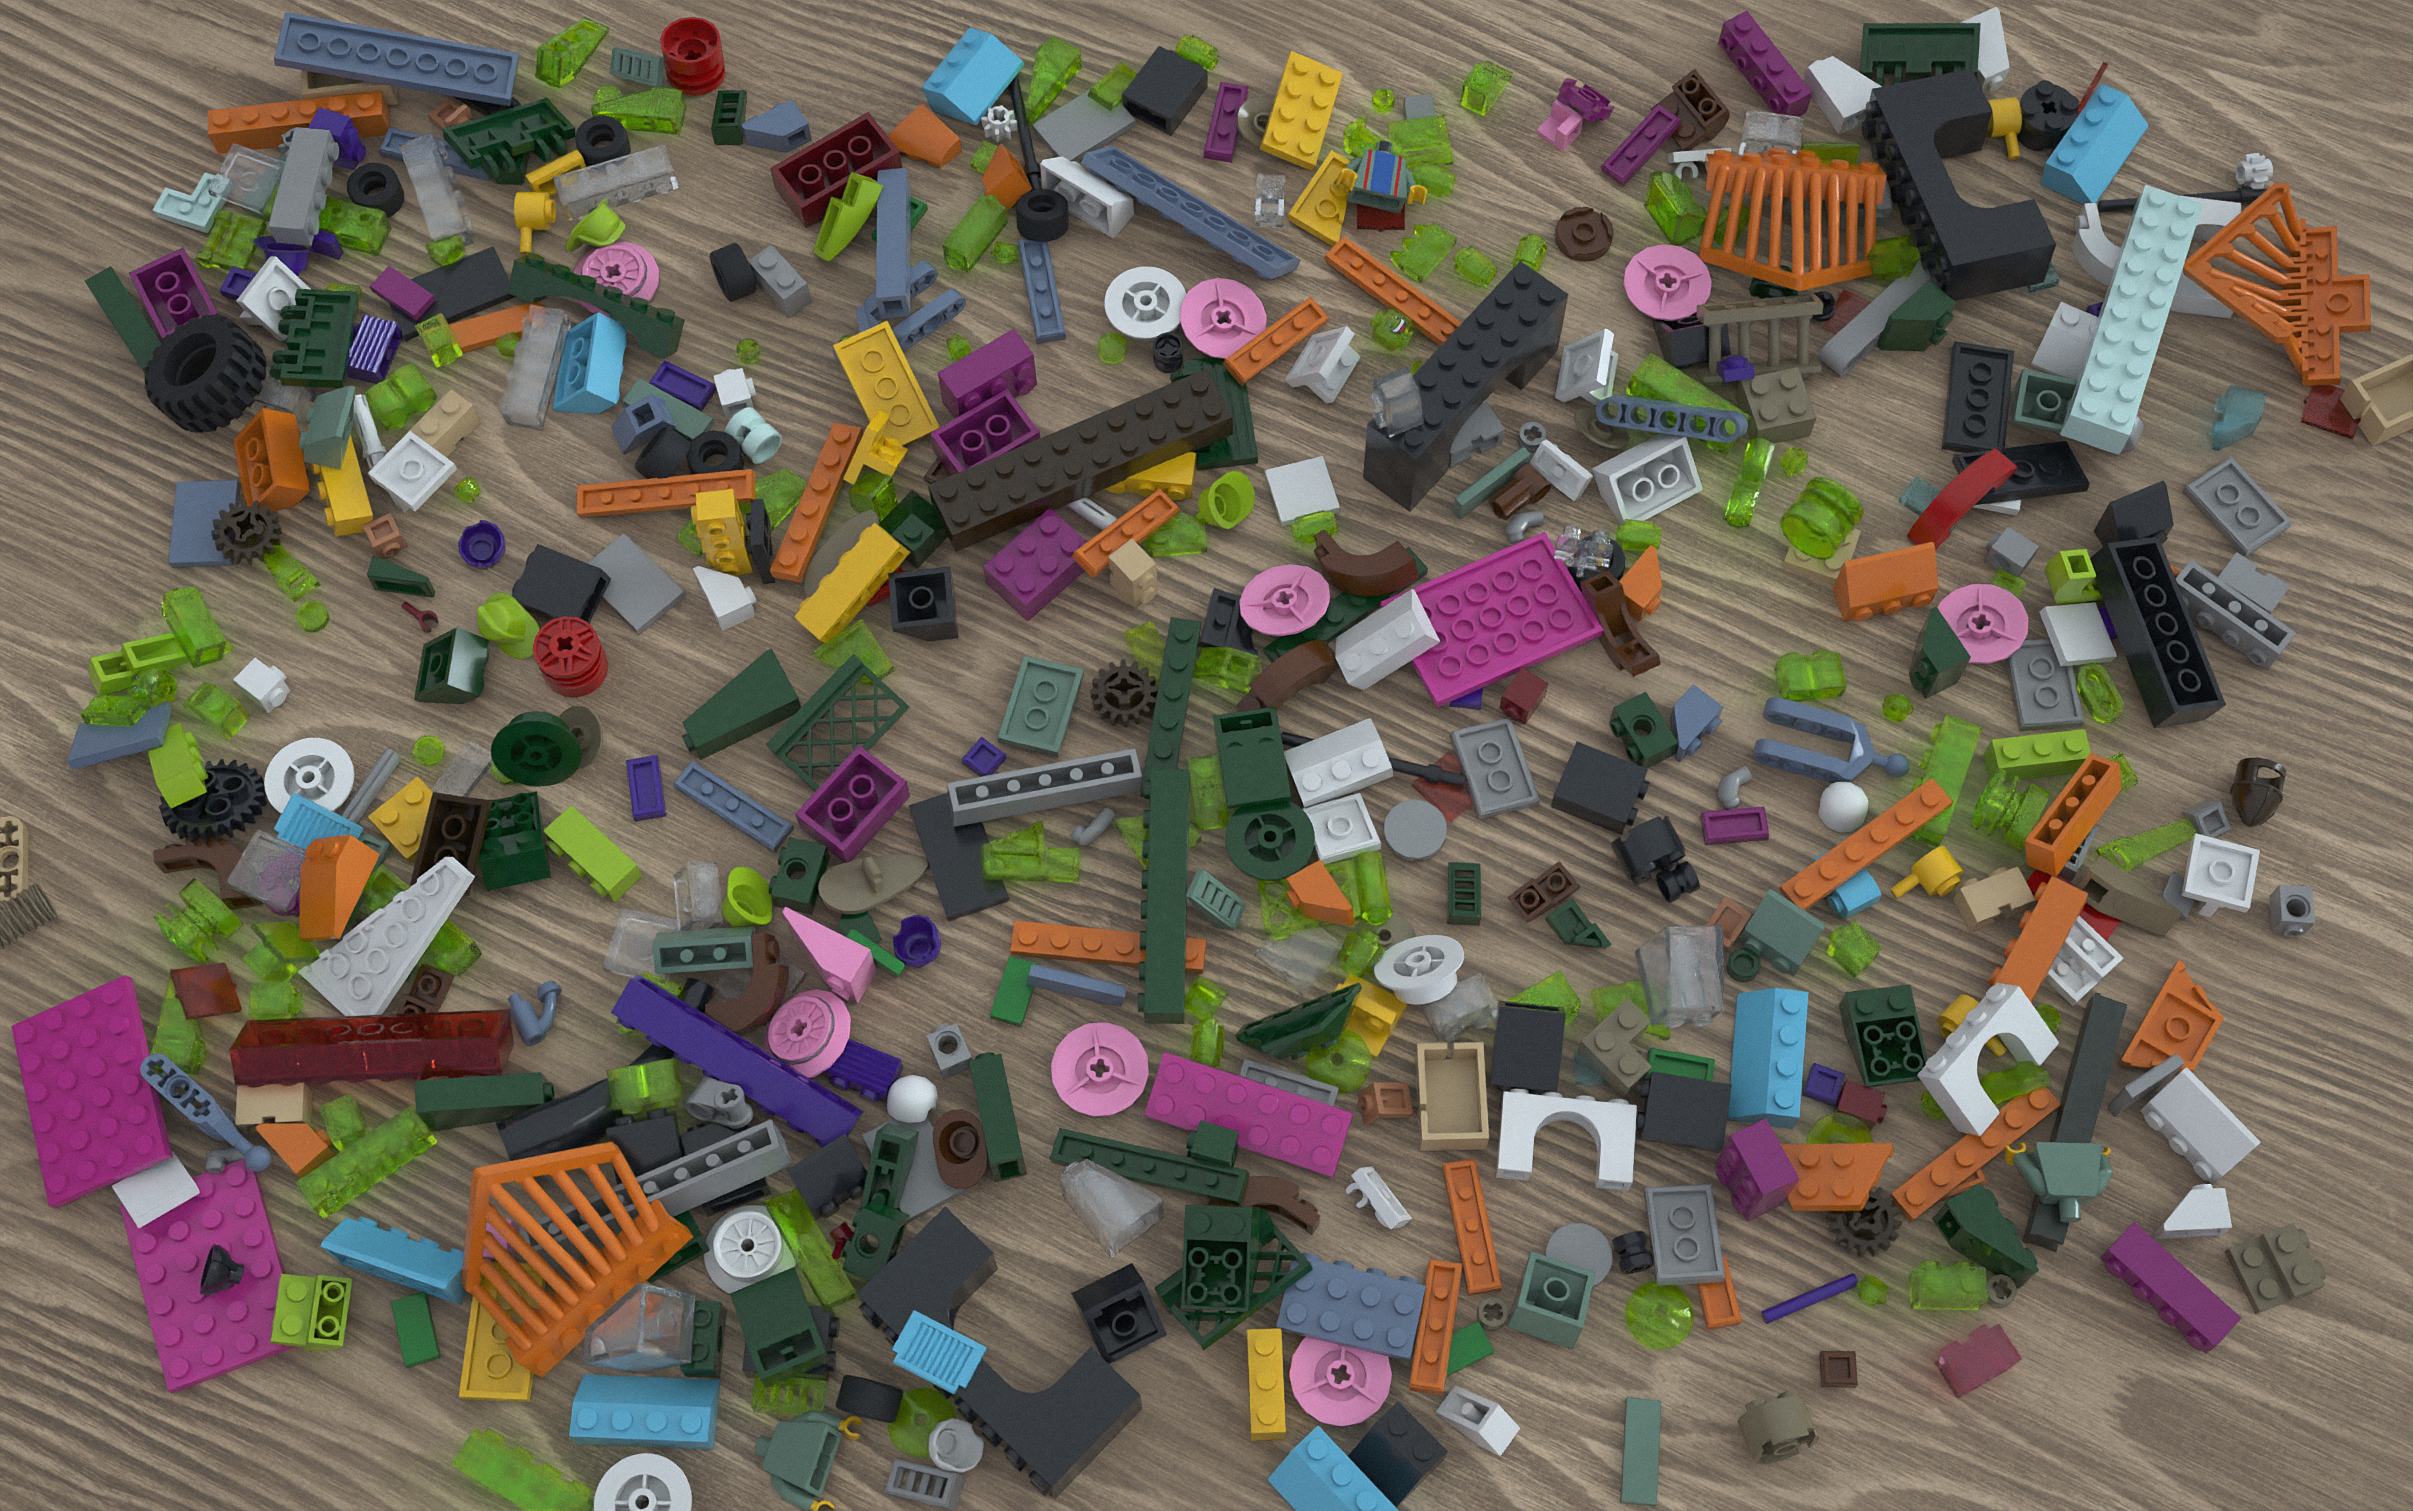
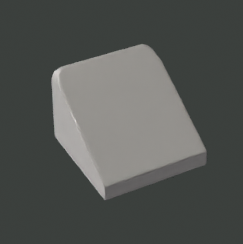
(1418, 106)
(2208, 818)
(2172, 893)

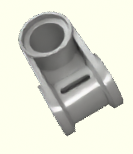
(719, 1104)

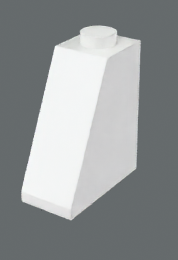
(1993, 56)
(1839, 92)

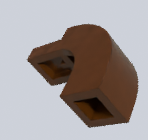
(1365, 574)
(1619, 636)
(1290, 673)
(212, 855)
(763, 993)
(1278, 1197)

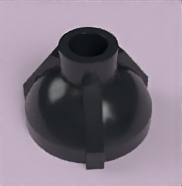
(219, 1271)

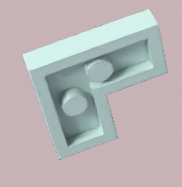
(193, 210)

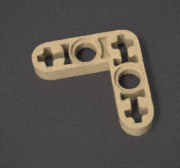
(18, 873)

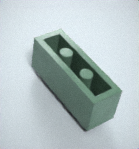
(703, 949)

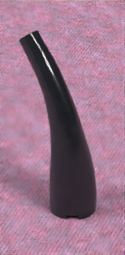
(584, 1114)

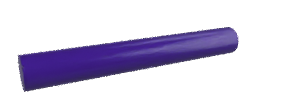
(1809, 1298)

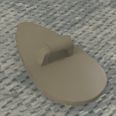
(840, 542)
(869, 882)

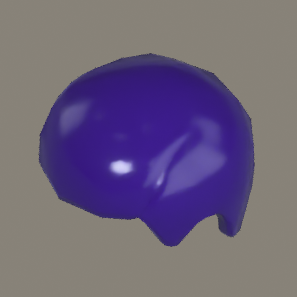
(482, 545)
(917, 941)

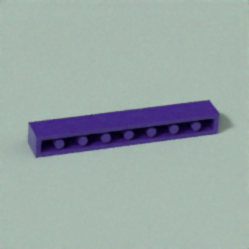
(735, 1061)

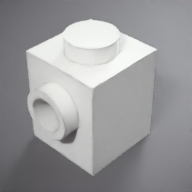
(734, 391)
(263, 684)

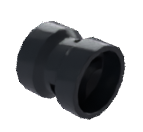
(1168, 352)
(1677, 881)
(1632, 1252)

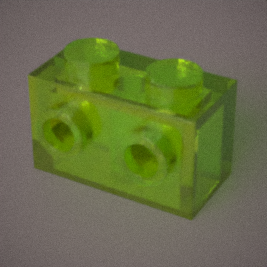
(1948, 1286)

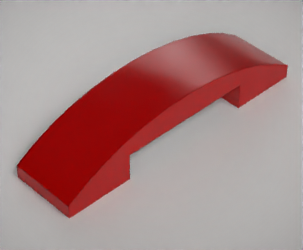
(1960, 496)

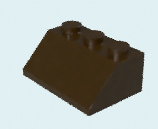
(452, 829)

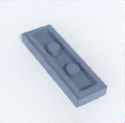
(1076, 985)

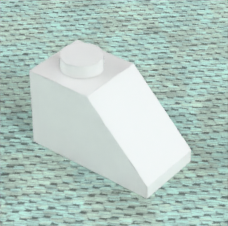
(726, 597)
(2198, 1214)
(1478, 1419)

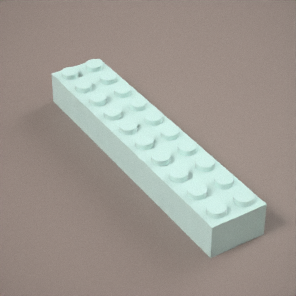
(2131, 320)

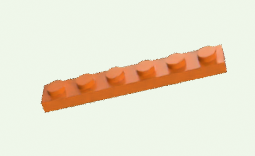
(1391, 290)
(660, 494)
(816, 503)
(1866, 845)
(1092, 945)
(1973, 1153)

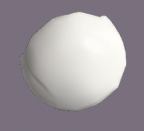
(1843, 806)
(911, 1098)
(955, 1446)

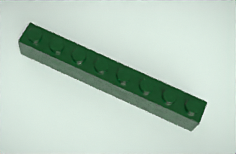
(1166, 896)

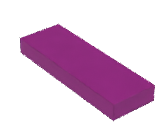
(1223, 127)
(1641, 145)

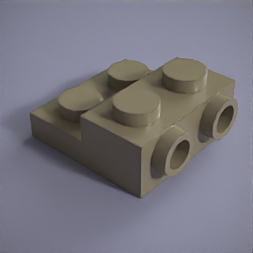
(2276, 1268)

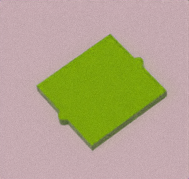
(284, 942)

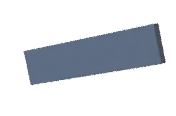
(391, 149)
(1041, 291)
(733, 806)

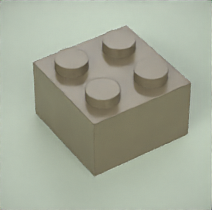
(1777, 406)

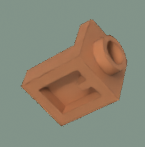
(1385, 1101)

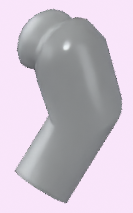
(1520, 523)
(1729, 787)
(1095, 829)
(218, 1158)

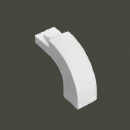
(2092, 247)

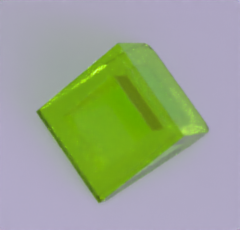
(446, 250)
(1204, 998)

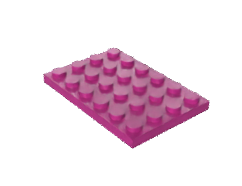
(1500, 618)
(86, 1092)
(220, 1331)

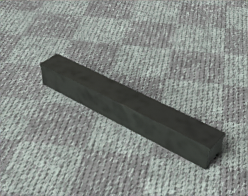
(2079, 1104)

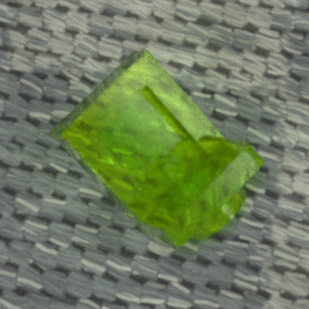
(1359, 138)

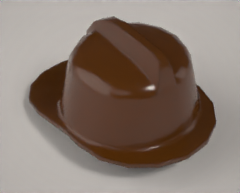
(960, 1149)

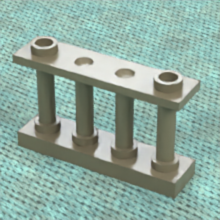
(1767, 309)

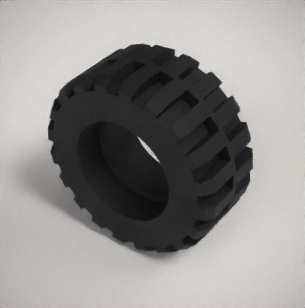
(205, 373)

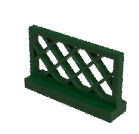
(823, 702)
(1171, 1289)

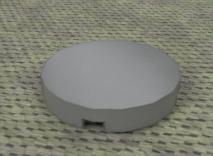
(1415, 830)
(1582, 1247)

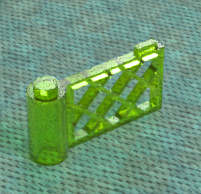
(1367, 889)

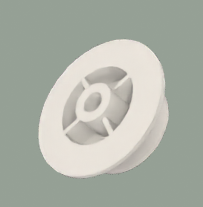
(1144, 302)
(311, 769)
(1421, 968)
(731, 1236)
(643, 1479)

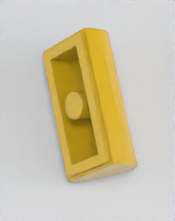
(542, 178)

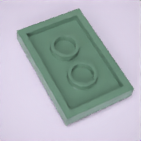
(1041, 706)

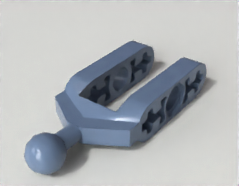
(924, 320)
(1826, 725)
(211, 1117)

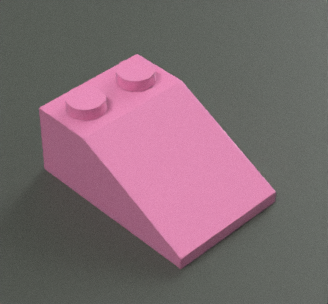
(839, 961)

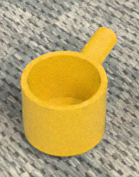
(2007, 122)
(531, 213)
(1935, 872)
(1954, 1016)

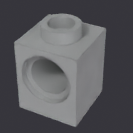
(2010, 552)
(2296, 898)
(951, 1063)

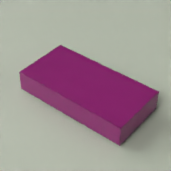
(402, 293)
(1734, 825)

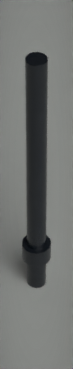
(1031, 167)
(2243, 195)
(1431, 773)

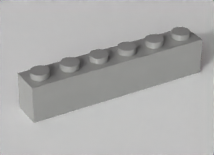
(1044, 787)

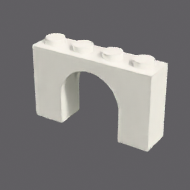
(2188, 295)
(1953, 1069)
(1609, 1123)

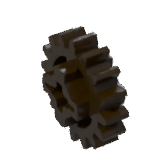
(238, 523)
(1110, 693)
(1870, 1230)

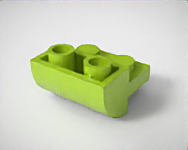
(311, 1312)

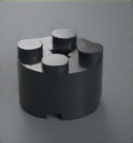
(2046, 115)
(1649, 848)

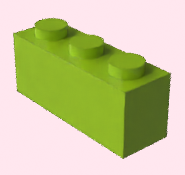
(2037, 754)
(178, 766)
(591, 854)

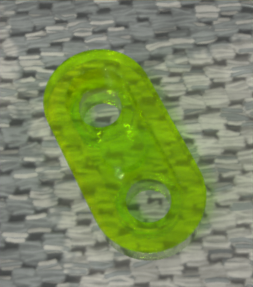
(2101, 694)

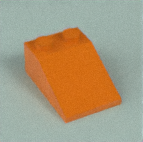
(332, 884)

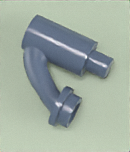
(525, 1019)

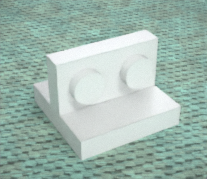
(268, 293)
(1325, 363)
(1588, 368)
(411, 472)
(2220, 874)

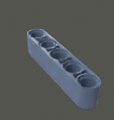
(1685, 414)

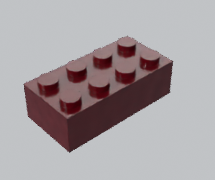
(823, 168)

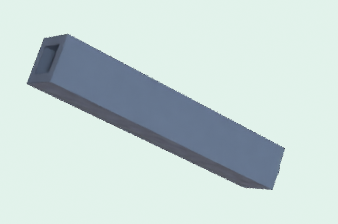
(893, 244)

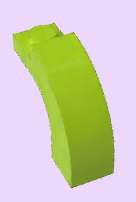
(2072, 578)

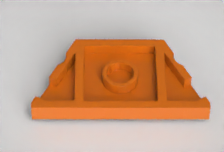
(2176, 1023)
(1835, 1174)

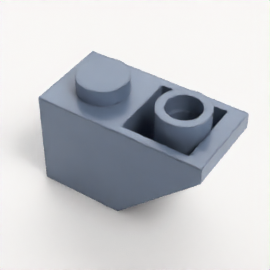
(778, 129)
(641, 422)
(1692, 719)

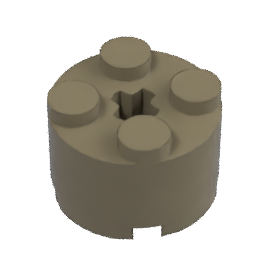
(1777, 1427)

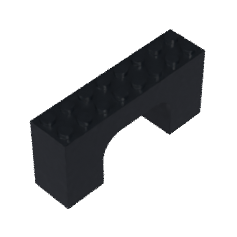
(1960, 244)
(1501, 339)
(1044, 1432)

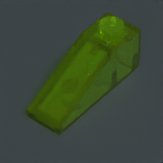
(567, 53)
(1053, 70)
(647, 110)
(179, 1038)

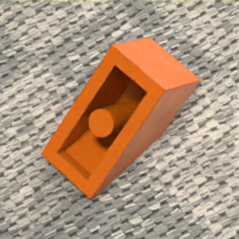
(1005, 178)
(1643, 585)
(1319, 896)
(298, 1145)

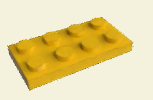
(1301, 110)
(886, 383)
(488, 1364)

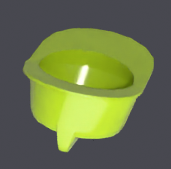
(597, 229)
(1227, 500)
(507, 625)
(747, 899)

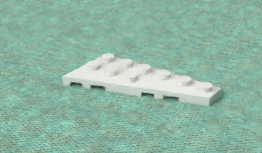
(381, 951)

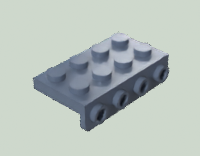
(1353, 1308)

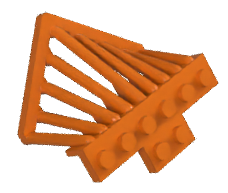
(1798, 178)
(2316, 298)
(595, 1286)

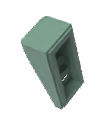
(635, 65)
(1218, 902)

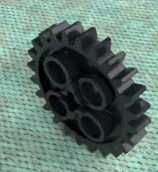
(230, 802)

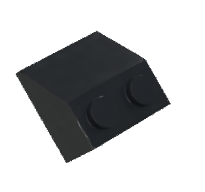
(1687, 341)
(2137, 516)
(924, 604)
(829, 1177)
(1119, 1313)
(1397, 1454)

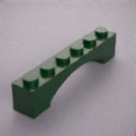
(653, 327)

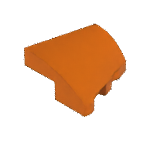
(926, 138)

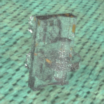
(1583, 553)

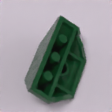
(1302, 1026)

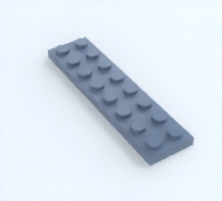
(396, 59)
(1190, 211)

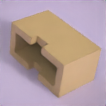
(447, 423)
(1133, 574)
(1999, 894)
(273, 1106)

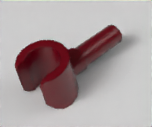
(421, 616)
(840, 1236)

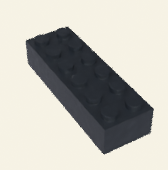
(2156, 632)

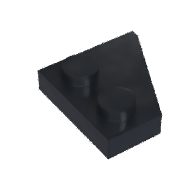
(759, 541)
(1225, 625)

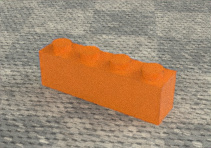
(2073, 814)
(2041, 936)

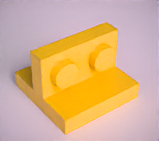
(876, 451)
(1374, 1014)

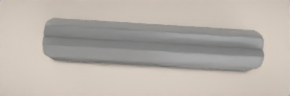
(371, 785)

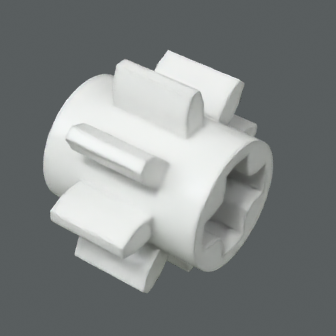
(999, 123)
(2254, 171)

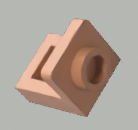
(450, 114)
(385, 536)
(1732, 918)

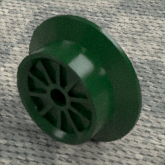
(536, 750)
(1277, 822)

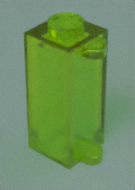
(975, 233)
(194, 626)

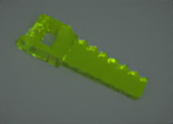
(287, 571)
(2148, 845)

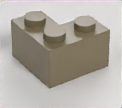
(1610, 1048)

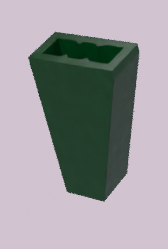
(124, 315)
(742, 707)
(478, 1099)
(997, 1117)

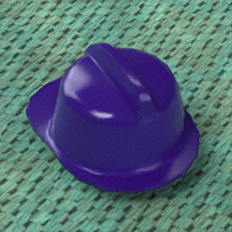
(292, 255)

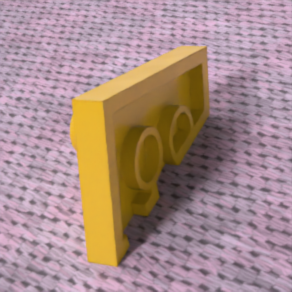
(1323, 203)

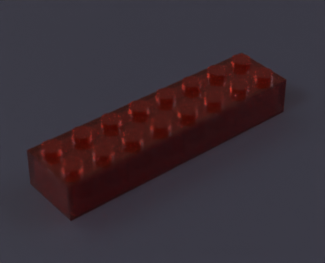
(372, 1047)

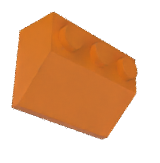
(271, 461)
(1887, 582)

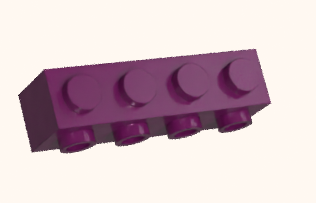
(1764, 66)
(2169, 1288)

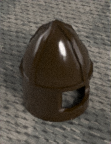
(2254, 796)

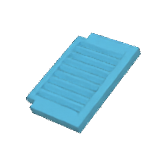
(307, 820)
(937, 1353)

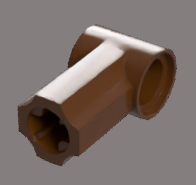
(1525, 487)

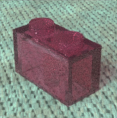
(1977, 1360)

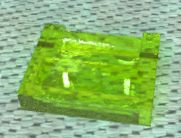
(1419, 135)
(238, 244)

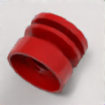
(693, 55)
(570, 656)

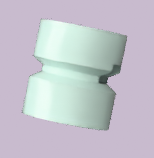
(754, 435)

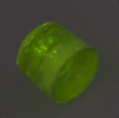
(1821, 518)
(2010, 809)
(198, 921)

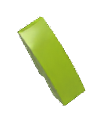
(846, 216)
(114, 670)

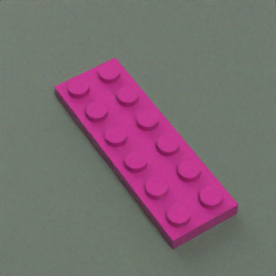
(1265, 1116)

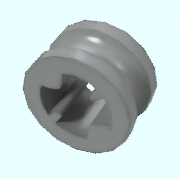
(1525, 432)

